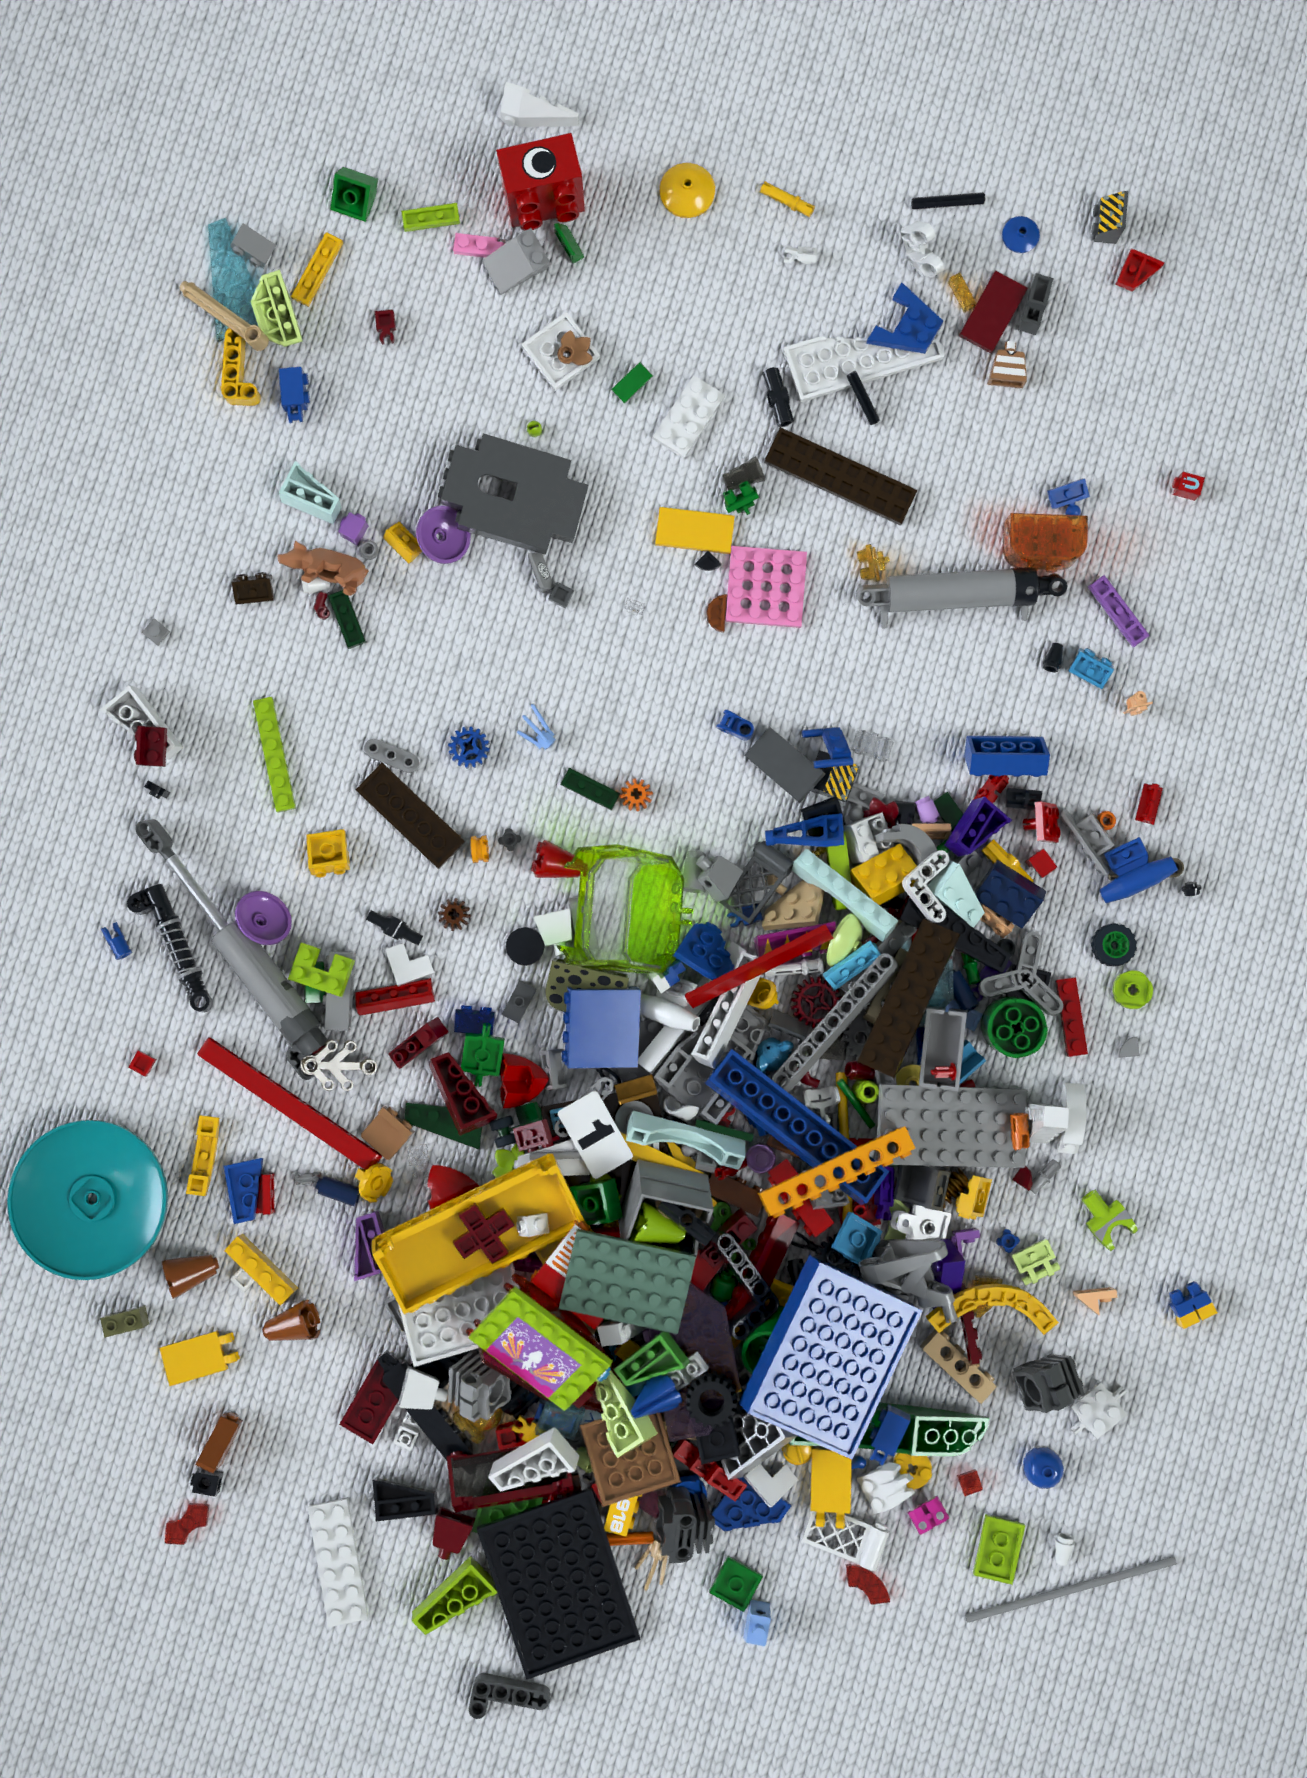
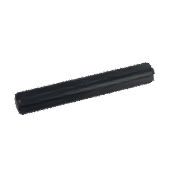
(948, 200)

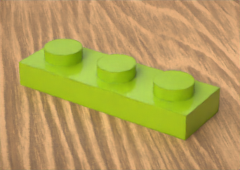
(430, 217)

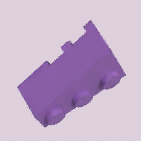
(367, 1228)

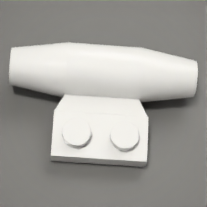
(669, 1007)

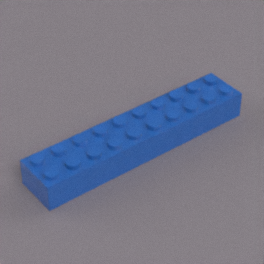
(789, 1121)

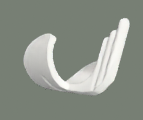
(826, 1093)
(686, 1113)

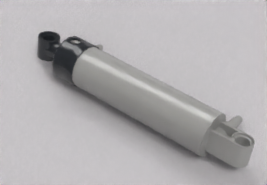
(961, 590)

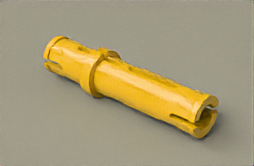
(784, 197)

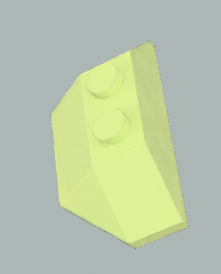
(275, 310)

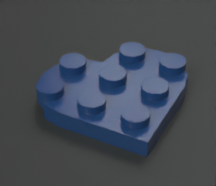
(705, 951)

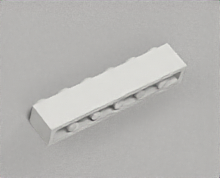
(724, 1019)

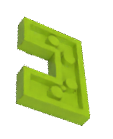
(330, 982)

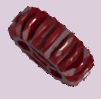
(800, 995)

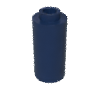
(962, 992)
(338, 1190)

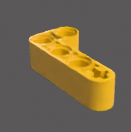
(236, 366)

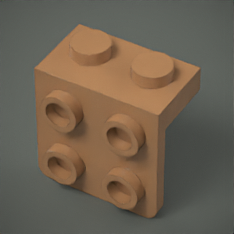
(387, 1132)

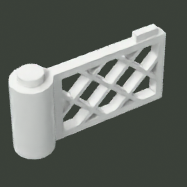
(870, 1547)

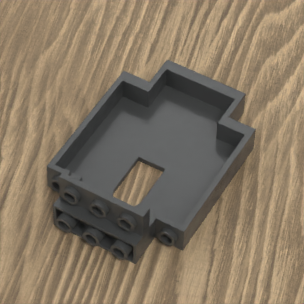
(543, 503)

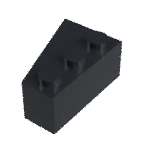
(402, 1501)

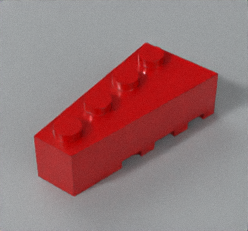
(815, 1220)

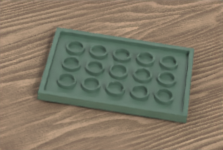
(627, 1281)

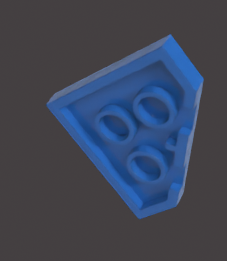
(747, 1510)

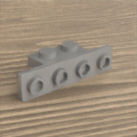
(1091, 836)

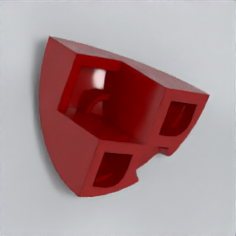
(520, 1080)
(447, 1184)

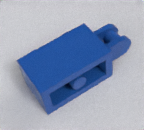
(293, 392)
(888, 1433)

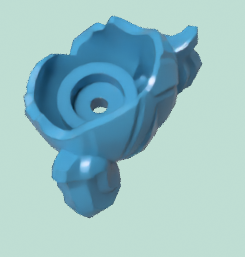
(775, 1057)

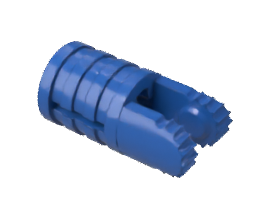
(118, 944)

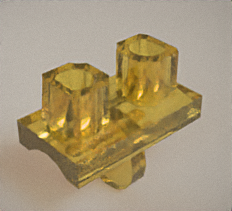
(872, 571)

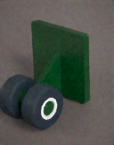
(526, 1114)

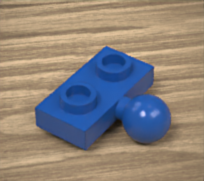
(1068, 495)

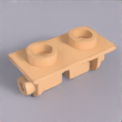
(1137, 703)
(999, 924)

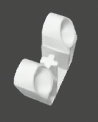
(919, 256)

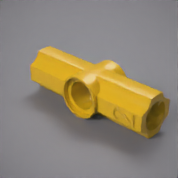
(994, 852)

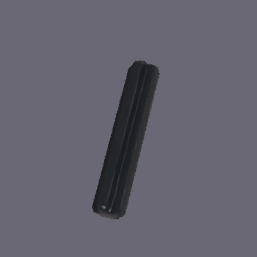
(863, 398)

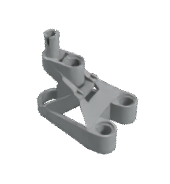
(890, 1267)

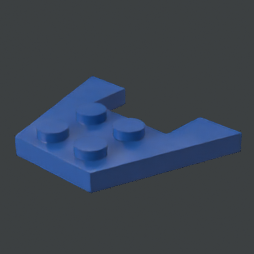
(915, 328)

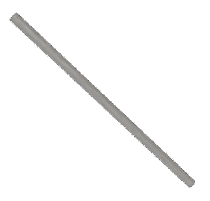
(1070, 1589)

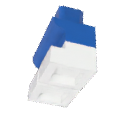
(668, 978)

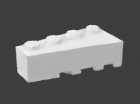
(133, 710)

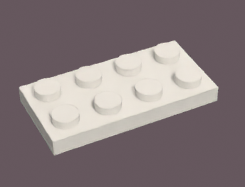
(688, 417)

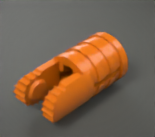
(1019, 1130)

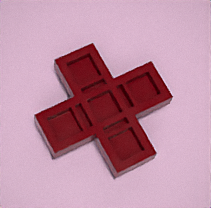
(483, 1233)

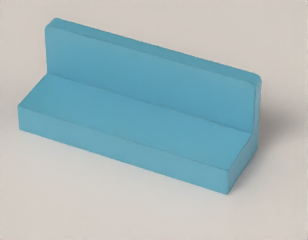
(852, 965)

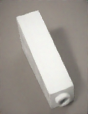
(567, 1166)

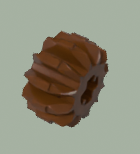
(449, 920)

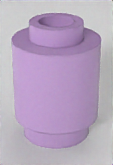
(927, 810)

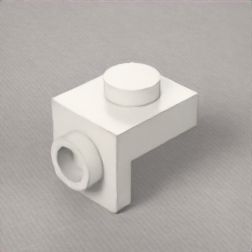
(532, 1225)

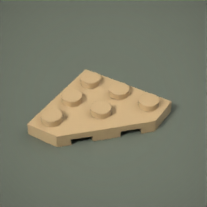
(796, 908)

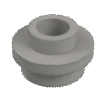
(369, 544)

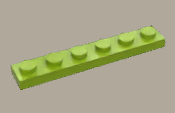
(274, 754)

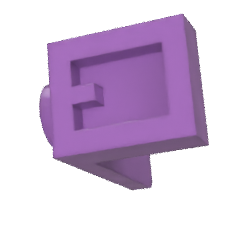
(966, 1235)

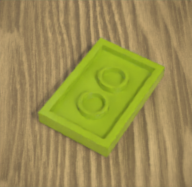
(999, 1549)

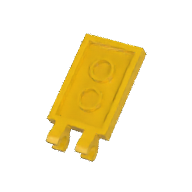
(197, 1357)
(830, 1485)

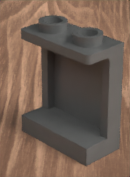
(922, 1186)

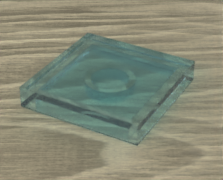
(565, 1421)

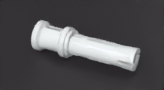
(804, 967)

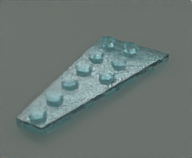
(230, 276)

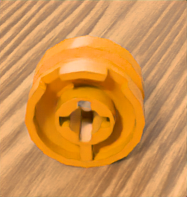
(479, 849)

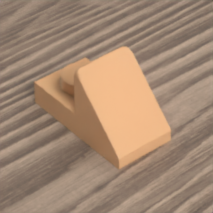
(1091, 1296)

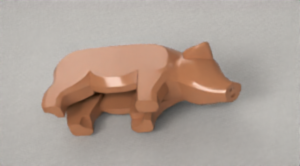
(327, 565)

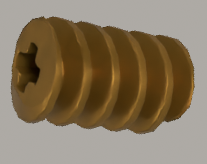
(955, 1185)

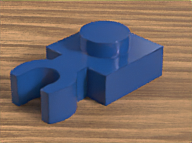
(747, 911)

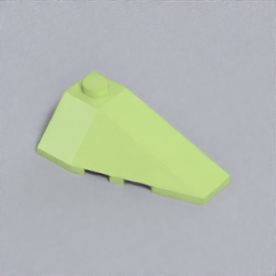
(623, 1429)

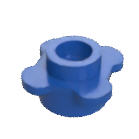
(1014, 1240)

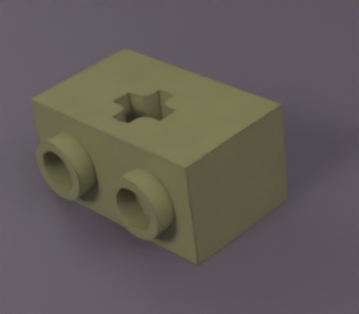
(124, 1321)

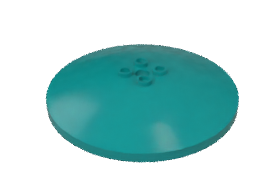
(52, 1206)

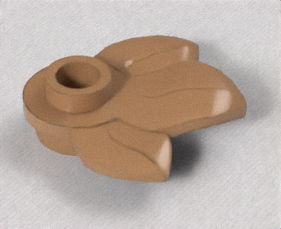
(576, 348)

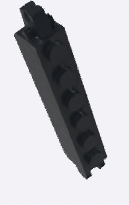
(432, 1421)

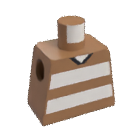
(1008, 367)

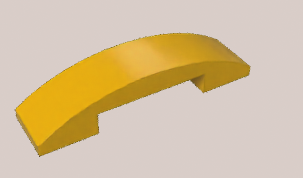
(204, 1156)

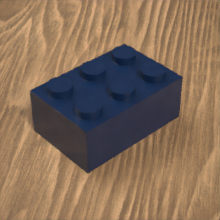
(1009, 894)

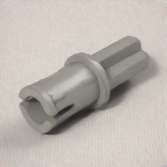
(1045, 1175)

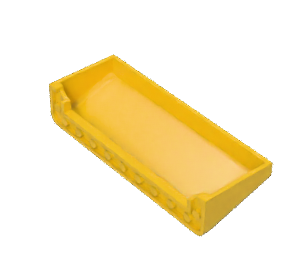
(421, 1255)

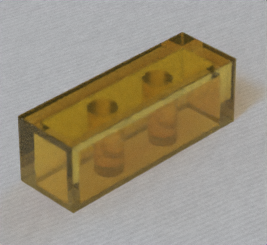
(962, 292)

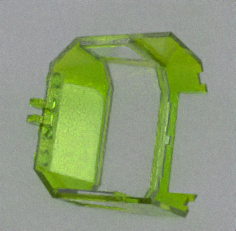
(626, 910)

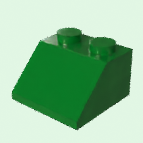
(353, 193)
(598, 1201)

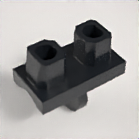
(1022, 798)

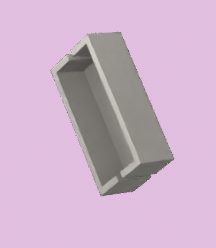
(942, 1045)

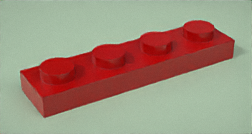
(1071, 1017)

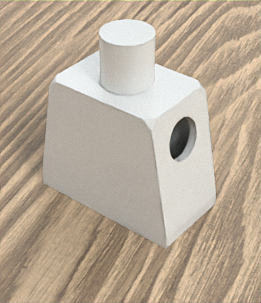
(555, 928)
(420, 1390)

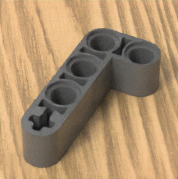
(509, 1697)

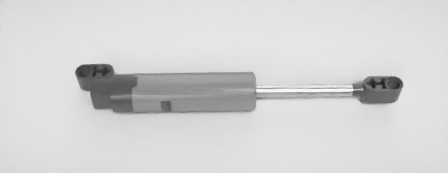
(248, 961)

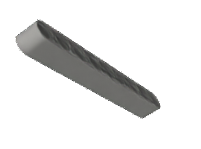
(837, 1012)

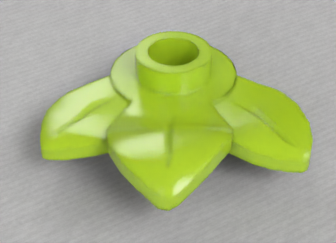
(505, 1160)

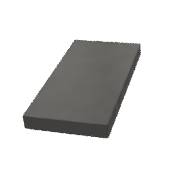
(784, 764)

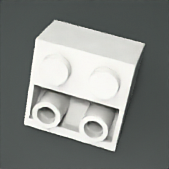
(861, 838)

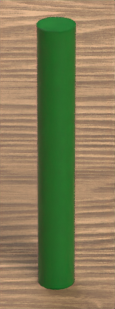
(856, 1104)

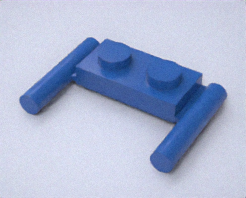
(835, 744)

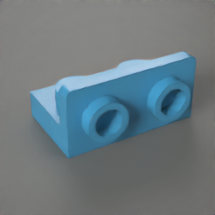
(1092, 668)

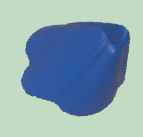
(656, 1397)

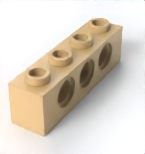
(981, 1388)

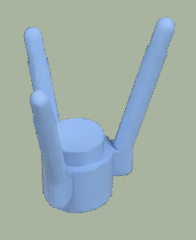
(545, 739)

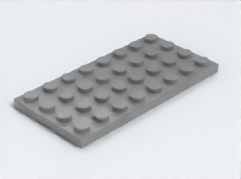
(953, 1126)

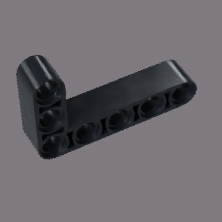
(748, 1282)

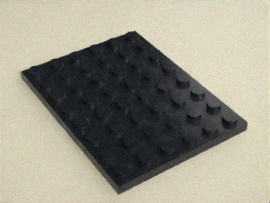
(558, 1583)

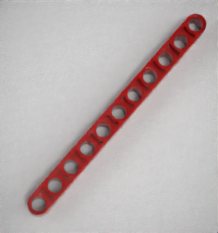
(289, 1104)

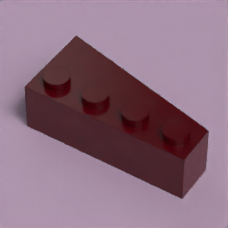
(462, 1099)

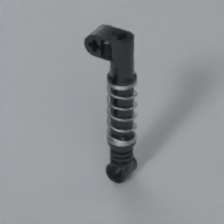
(174, 938)

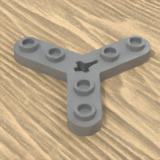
(1011, 981)

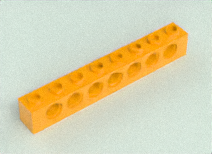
(899, 1137)

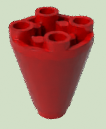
(551, 862)

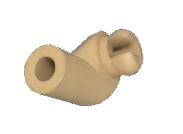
(771, 879)

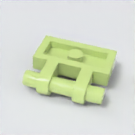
(1032, 1257)

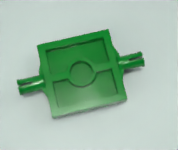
(482, 1054)

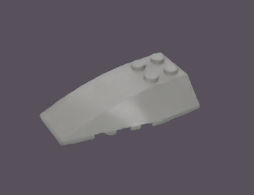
(686, 1077)

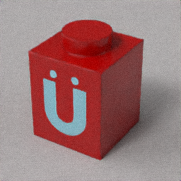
(1188, 486)

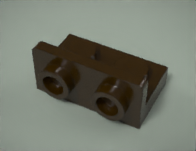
(252, 588)

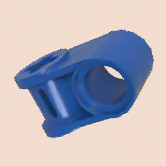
(734, 725)

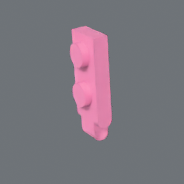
(475, 245)

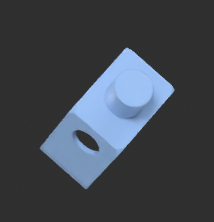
(757, 1624)

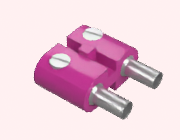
(927, 1514)

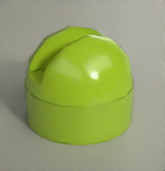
(536, 431)

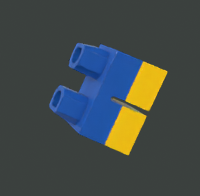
(1191, 1307)

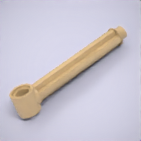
(225, 316)

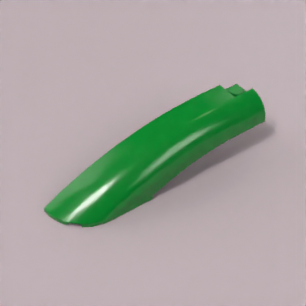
(929, 1431)

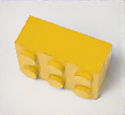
(883, 874)

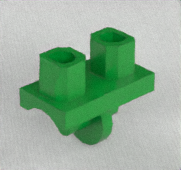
(742, 501)

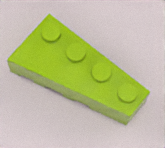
(460, 1591)

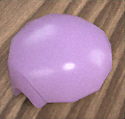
(760, 1158)

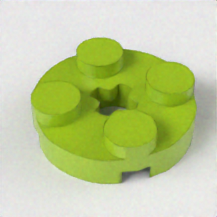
(1140, 982)

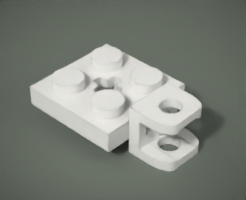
(914, 1223)

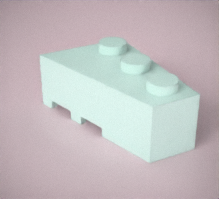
(308, 495)

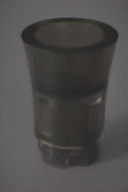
(748, 471)

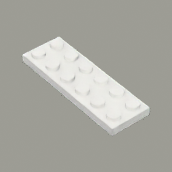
(338, 1562)

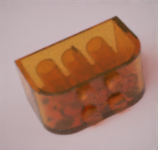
(1044, 540)

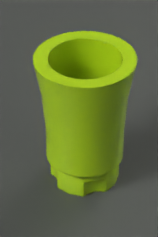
(858, 1090)

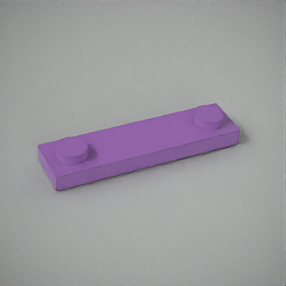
(1118, 611)

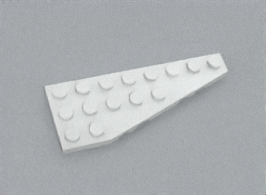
(823, 363)

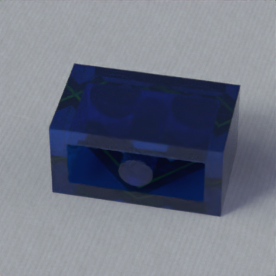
(472, 1020)

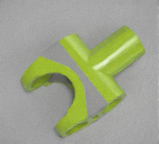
(1106, 1218)

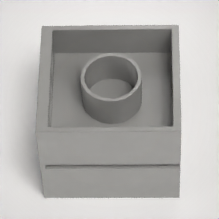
(667, 1184)

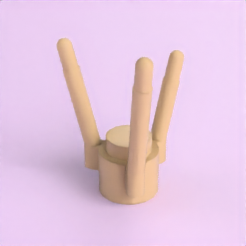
(656, 1554)

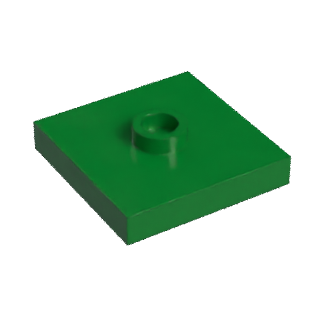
(736, 1583)

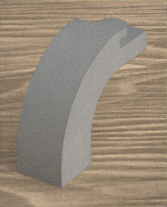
(913, 838)

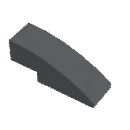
(1035, 304)

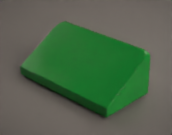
(568, 242)

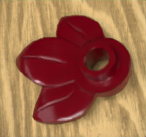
(889, 811)

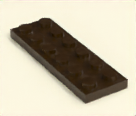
(410, 815)

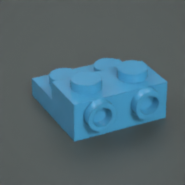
(856, 1238)

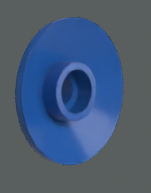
(1020, 242)

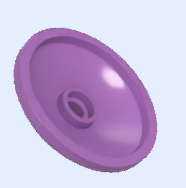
(452, 542)
(268, 912)

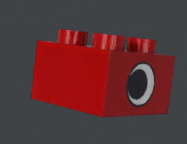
(541, 181)

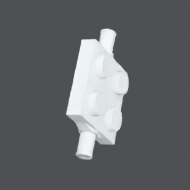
(1098, 1410)

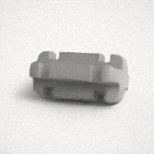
(306, 1179)

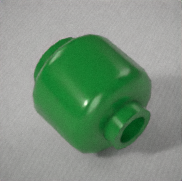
(722, 1286)

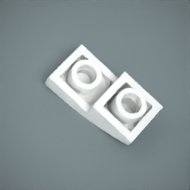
(684, 1376)
(407, 1433)

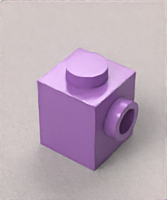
(353, 527)

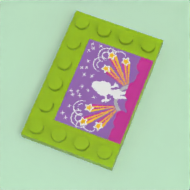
(540, 1349)

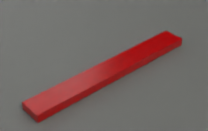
(758, 966)

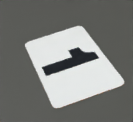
(595, 1134)

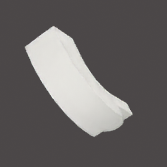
(1074, 1098)

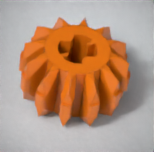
(631, 799)

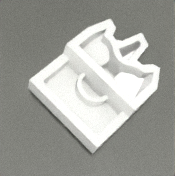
(885, 1487)

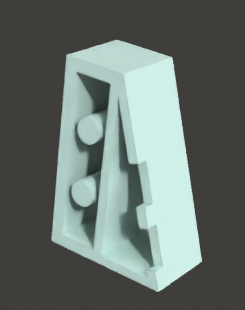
(955, 892)

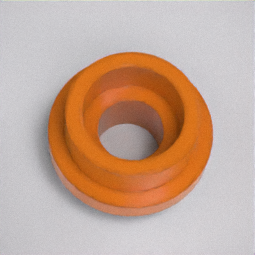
(1111, 818)

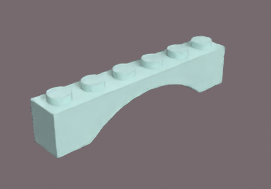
(870, 914)
(649, 1129)

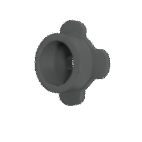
(504, 839)

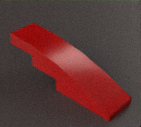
(711, 1472)

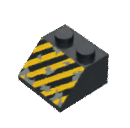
(837, 780)

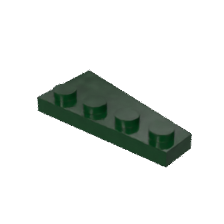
(439, 1121)

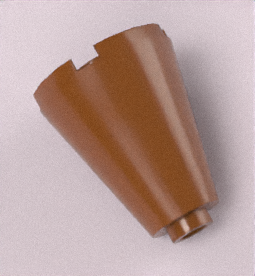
(188, 1272)
(294, 1323)

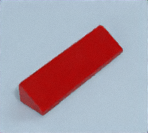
(394, 997)

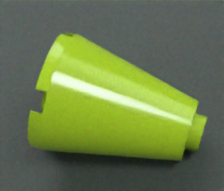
(654, 1227)

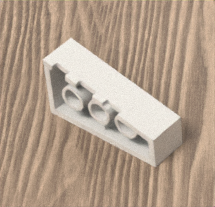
(1046, 1121)
(536, 1459)

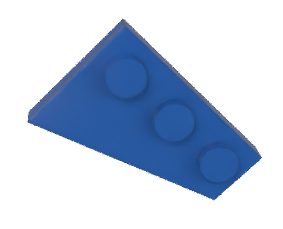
(243, 1188)

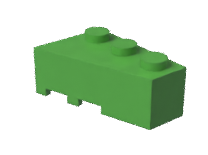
(652, 1359)

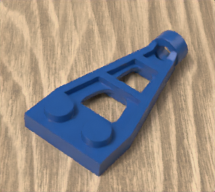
(832, 835)

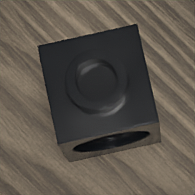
(215, 1482)

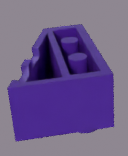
(976, 826)
(950, 1268)

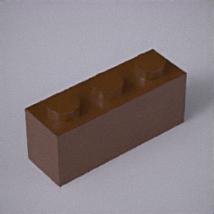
(737, 1193)

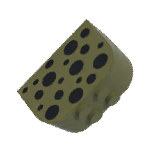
(577, 977)

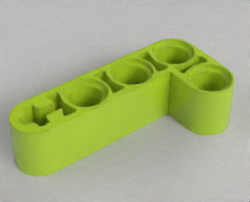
(838, 860)

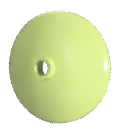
(845, 939)

